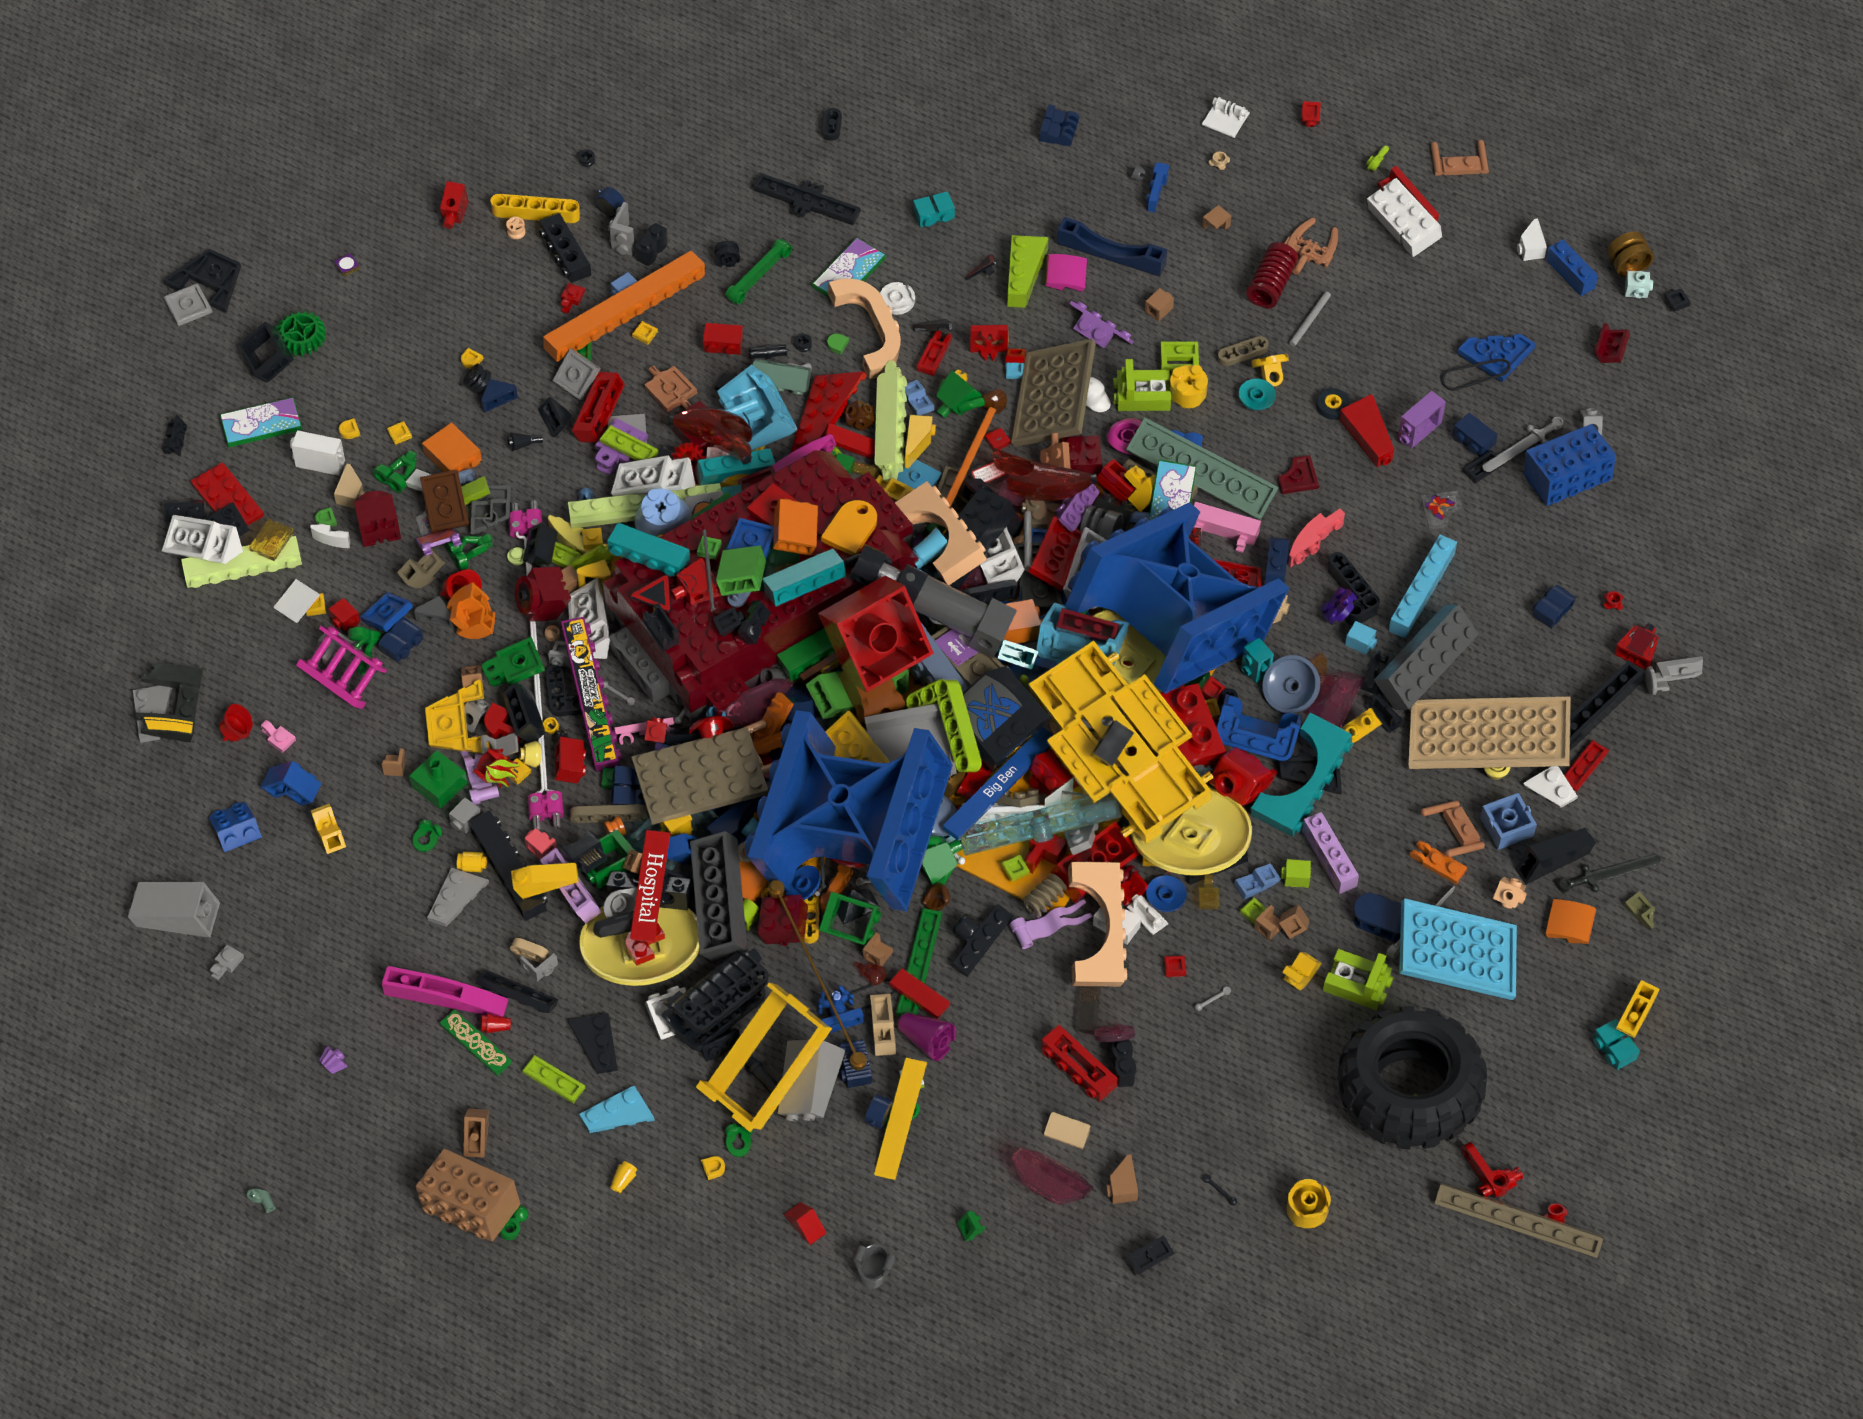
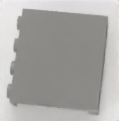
(894, 730)

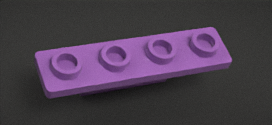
(1096, 329)
(1074, 507)

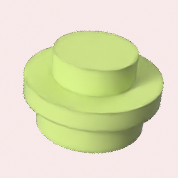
(516, 555)

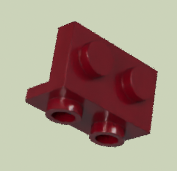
(1611, 344)

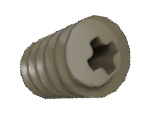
(1044, 895)

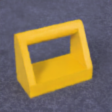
(594, 570)

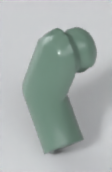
(262, 1197)

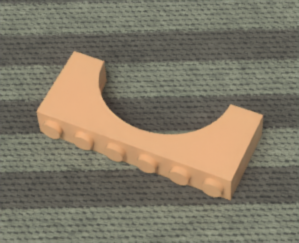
(961, 551)
(1103, 883)

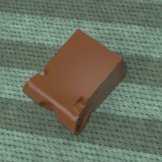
(876, 701)

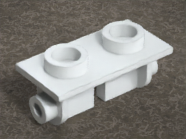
(1149, 916)

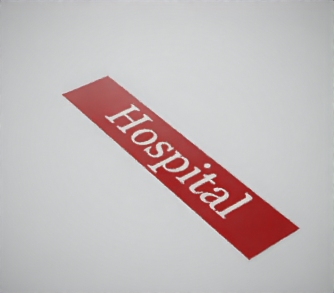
(650, 886)

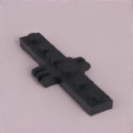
(807, 198)

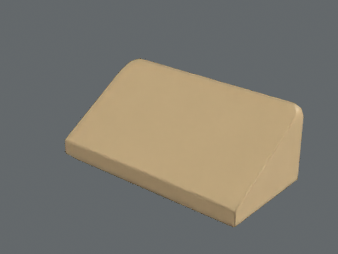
(1067, 1130)

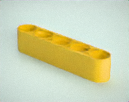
(534, 207)

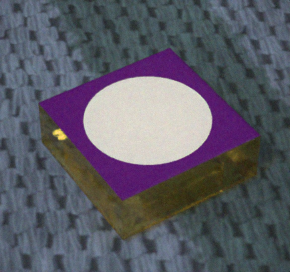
(346, 265)

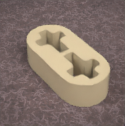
(529, 950)

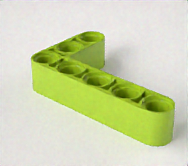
(955, 720)

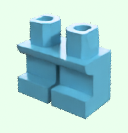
(749, 411)

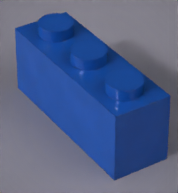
(1572, 267)

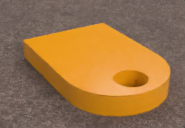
(849, 528)

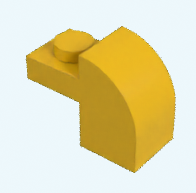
(1142, 496)
(327, 829)
(1301, 970)

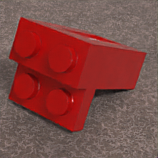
(1049, 773)

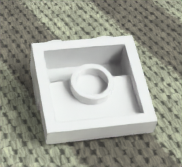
(656, 1007)

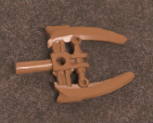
(1308, 252)

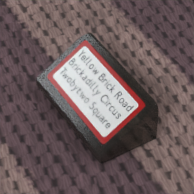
(987, 472)

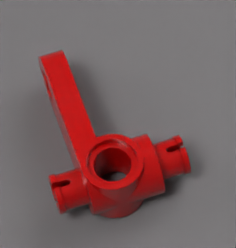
(1487, 1177)

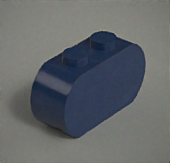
(1277, 559)
(801, 699)
(1378, 916)

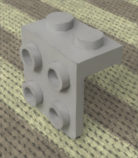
(620, 234)

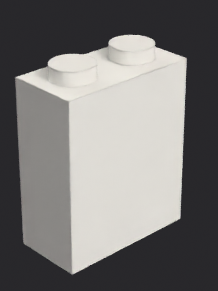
(317, 452)

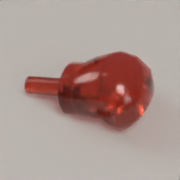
(874, 973)

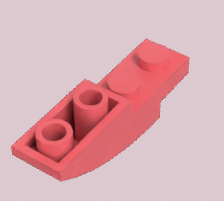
(1309, 538)

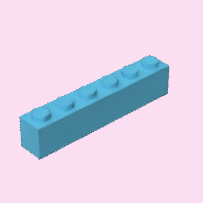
(1422, 586)

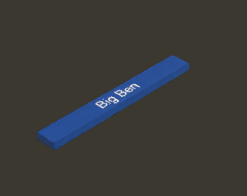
(997, 785)

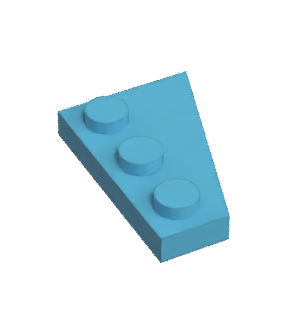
(619, 1110)

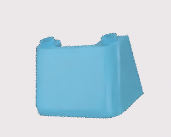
(760, 386)
(1058, 645)

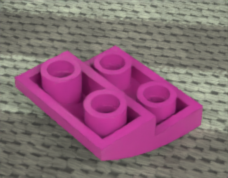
(1066, 272)

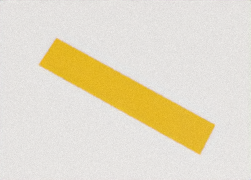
(900, 1118)

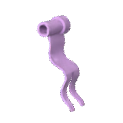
(480, 790)
(1047, 925)

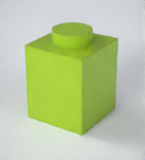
(1296, 873)

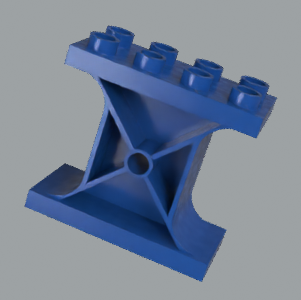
(1175, 595)
(849, 809)

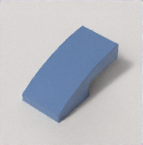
(917, 398)
(1258, 881)

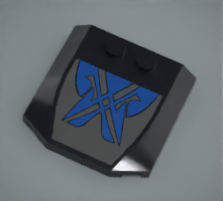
(1002, 714)

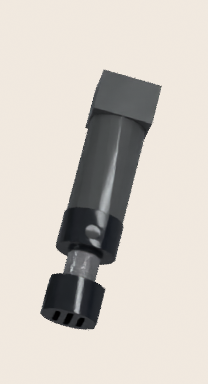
(941, 602)

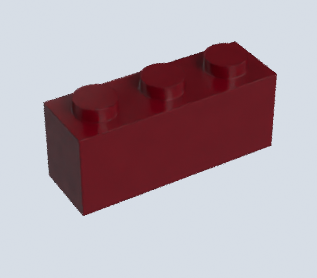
(1087, 626)

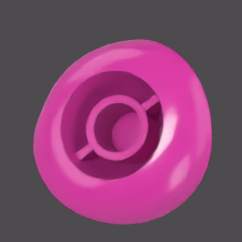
(1121, 433)

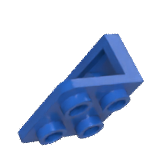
(235, 826)

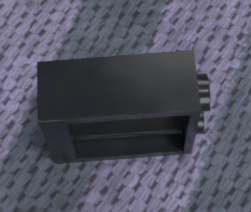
(274, 364)

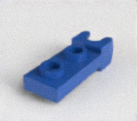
(1160, 178)

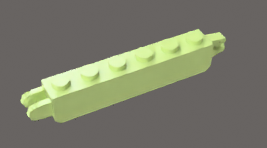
(890, 421)

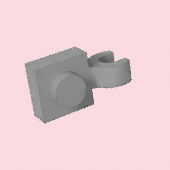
(226, 960)

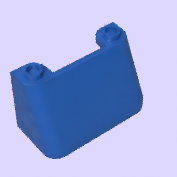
(1255, 734)

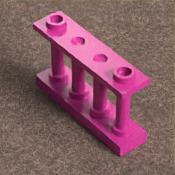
(325, 676)

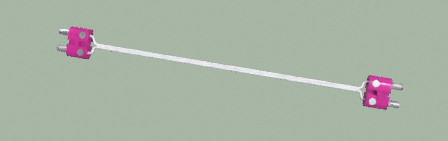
(550, 804)

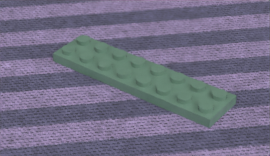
(1213, 473)

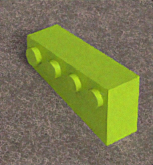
(1025, 264)

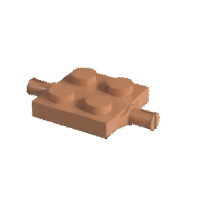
(670, 388)
(1056, 454)

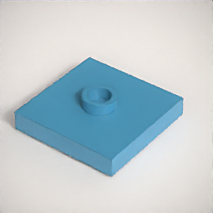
(918, 474)

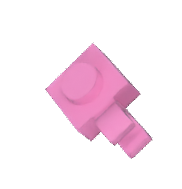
(279, 738)

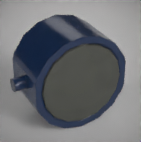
(609, 201)
(878, 1111)

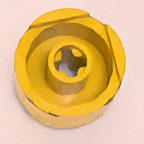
(1188, 386)
(1318, 1205)

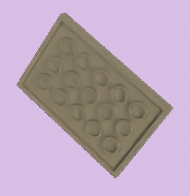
(1053, 392)
(699, 775)

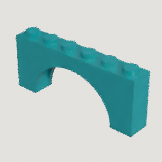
(1290, 810)

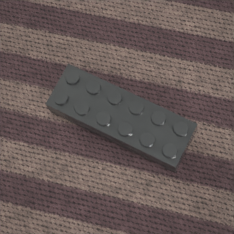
(1426, 657)
(718, 896)

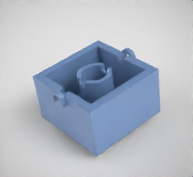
(1508, 821)

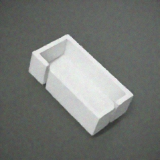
(1404, 214)

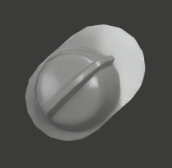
(620, 902)

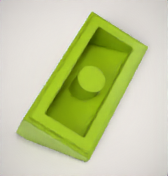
(475, 490)

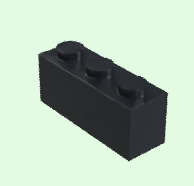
(523, 712)

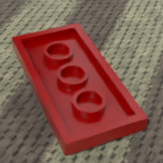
(220, 488)
(1055, 554)

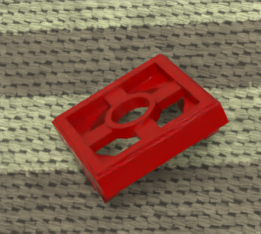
(982, 332)

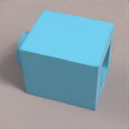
(1361, 638)

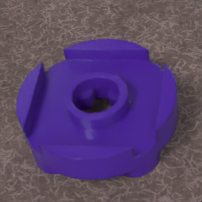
(1338, 606)

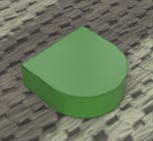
(837, 343)
(325, 517)

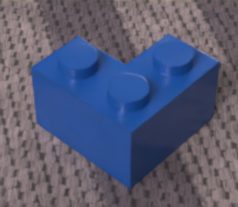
(291, 781)

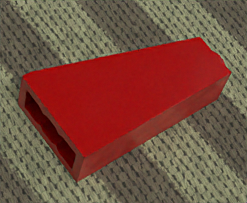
(1368, 430)

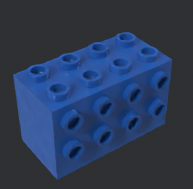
(1569, 464)

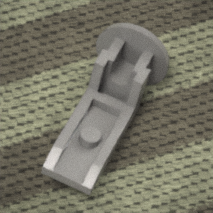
(1671, 671)

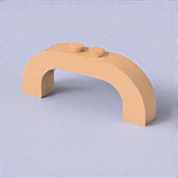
(861, 293)

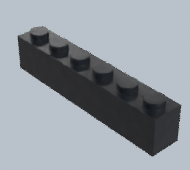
(1603, 701)
(504, 860)

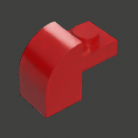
(497, 722)
(974, 781)
(1050, 851)

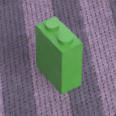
(741, 570)
(830, 695)

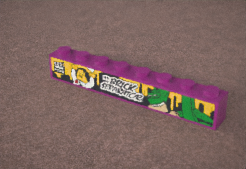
(590, 694)

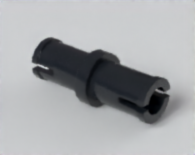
(767, 351)

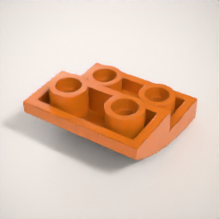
(1570, 921)

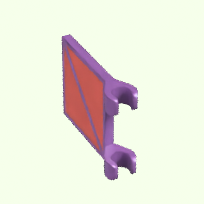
(437, 538)

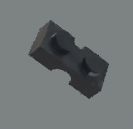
(190, 509)
(751, 628)

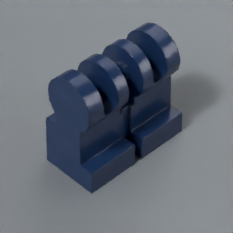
(1058, 126)
(622, 781)

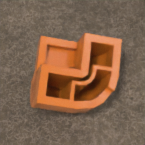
(471, 612)

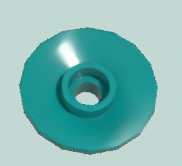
(1259, 388)

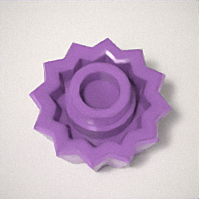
(333, 1059)

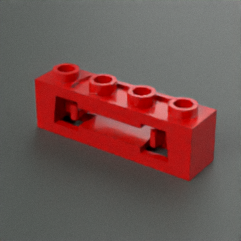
(598, 407)
(1101, 1080)

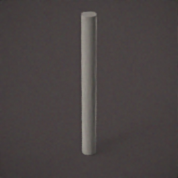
(1310, 318)
(1027, 540)

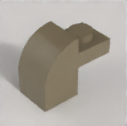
(422, 572)

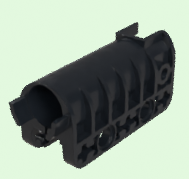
(717, 998)

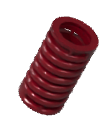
(1272, 275)

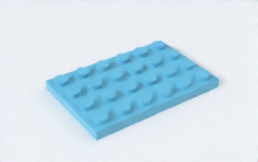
(1458, 949)

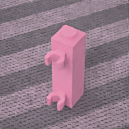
(1228, 525)

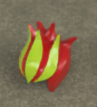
(494, 767)

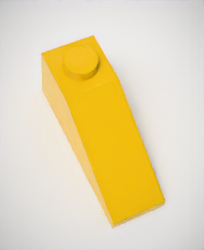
(918, 437)
(543, 878)
(1638, 1009)

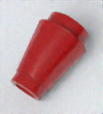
(494, 1023)

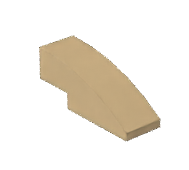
(883, 1024)

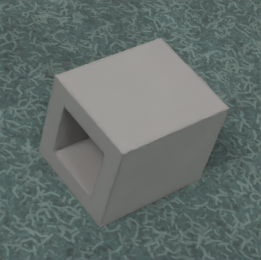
(462, 814)

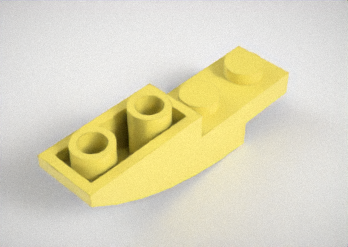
(566, 536)

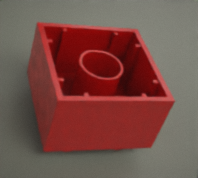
(876, 633)
(1190, 706)

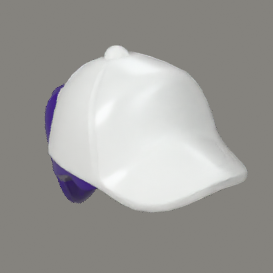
(1097, 398)

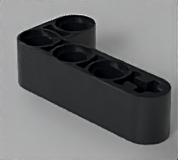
(1342, 569)

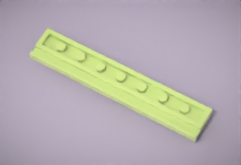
(620, 508)

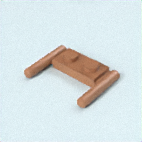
(1461, 164)
(1460, 826)

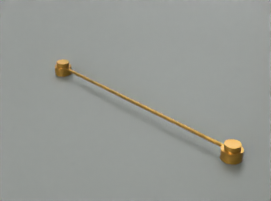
(858, 1059)

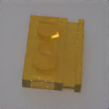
(271, 539)

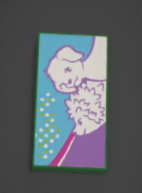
(855, 262)
(261, 422)
(1172, 486)

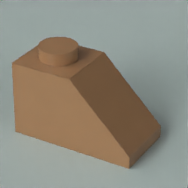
(471, 674)
(475, 1132)
(1122, 1183)

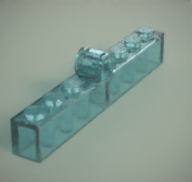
(1039, 824)

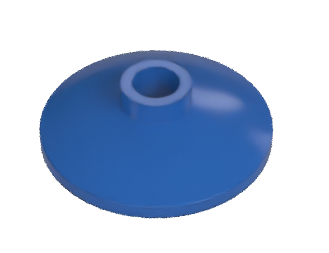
(805, 882)
(1166, 886)

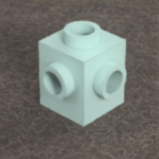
(1638, 284)

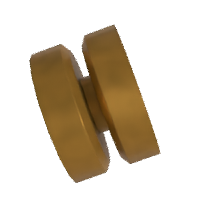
(1630, 253)

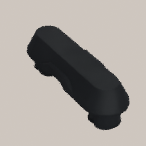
(614, 925)

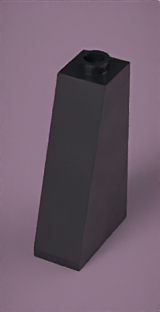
(1553, 854)

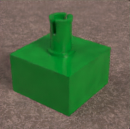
(438, 779)

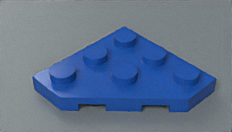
(1512, 349)

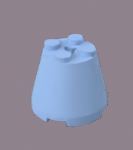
(661, 512)

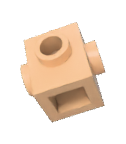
(1510, 892)

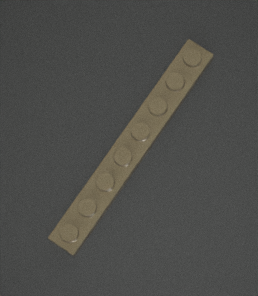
(1519, 1220)

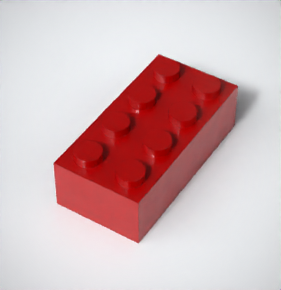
(1107, 847)

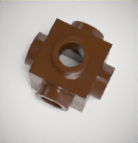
(859, 415)

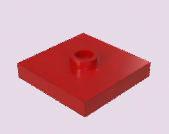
(764, 506)

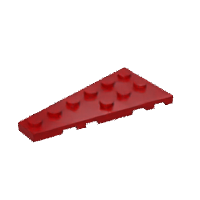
(825, 405)

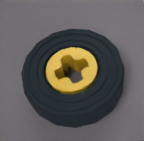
(1324, 405)

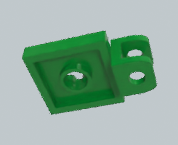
(506, 664)

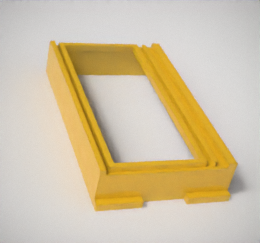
(745, 1046)

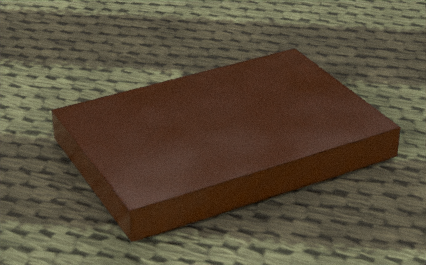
(444, 501)

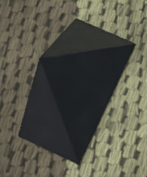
(554, 416)
(850, 912)

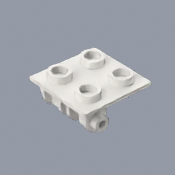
(1226, 117)

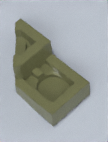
(1641, 909)

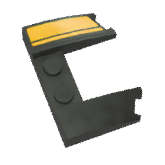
(181, 725)

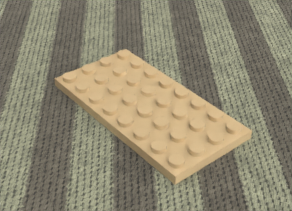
(1490, 733)

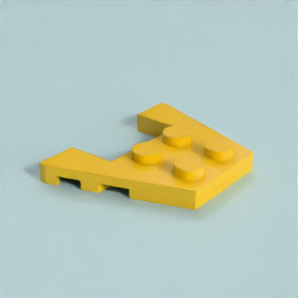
(448, 721)

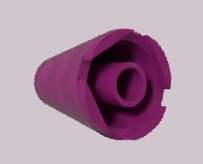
(928, 1034)

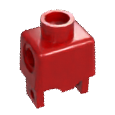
(1241, 776)

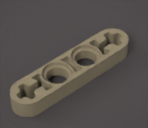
(605, 813)

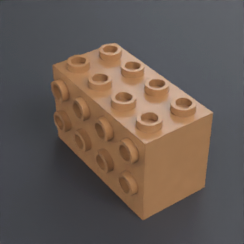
(468, 1195)

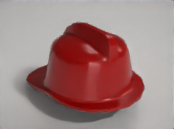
(459, 580)
(236, 723)

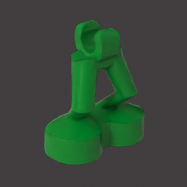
(395, 480)
(460, 558)
(367, 637)

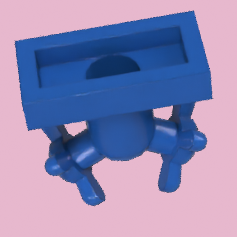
(848, 1018)

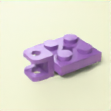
(610, 457)

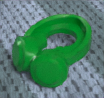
(424, 827)
(733, 1130)

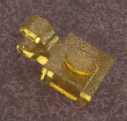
(1208, 895)

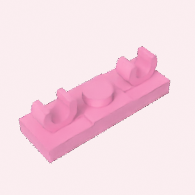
(640, 727)

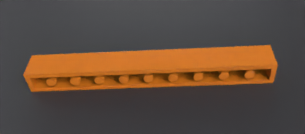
(624, 305)

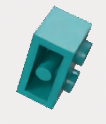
(1256, 659)

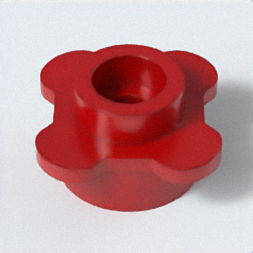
(1613, 595)
(1557, 1212)

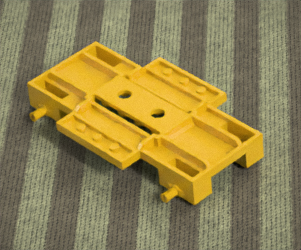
(1156, 786)

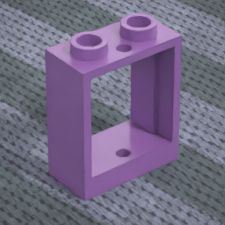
(1421, 419)

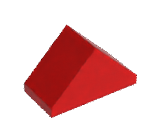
(806, 1222)

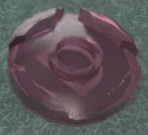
(1117, 1033)

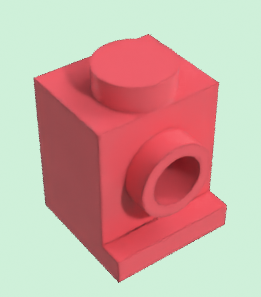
(539, 843)

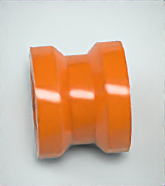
(614, 825)

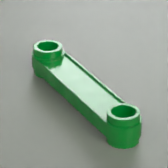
(737, 292)

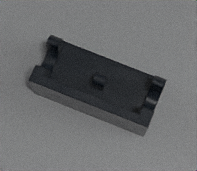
(540, 545)
(661, 628)
(1376, 667)
(1112, 743)
(1149, 1255)

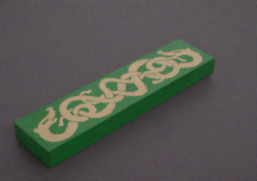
(475, 1042)

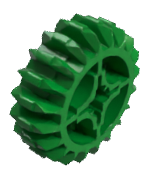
(302, 332)

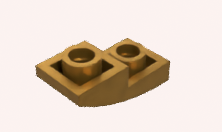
(954, 783)

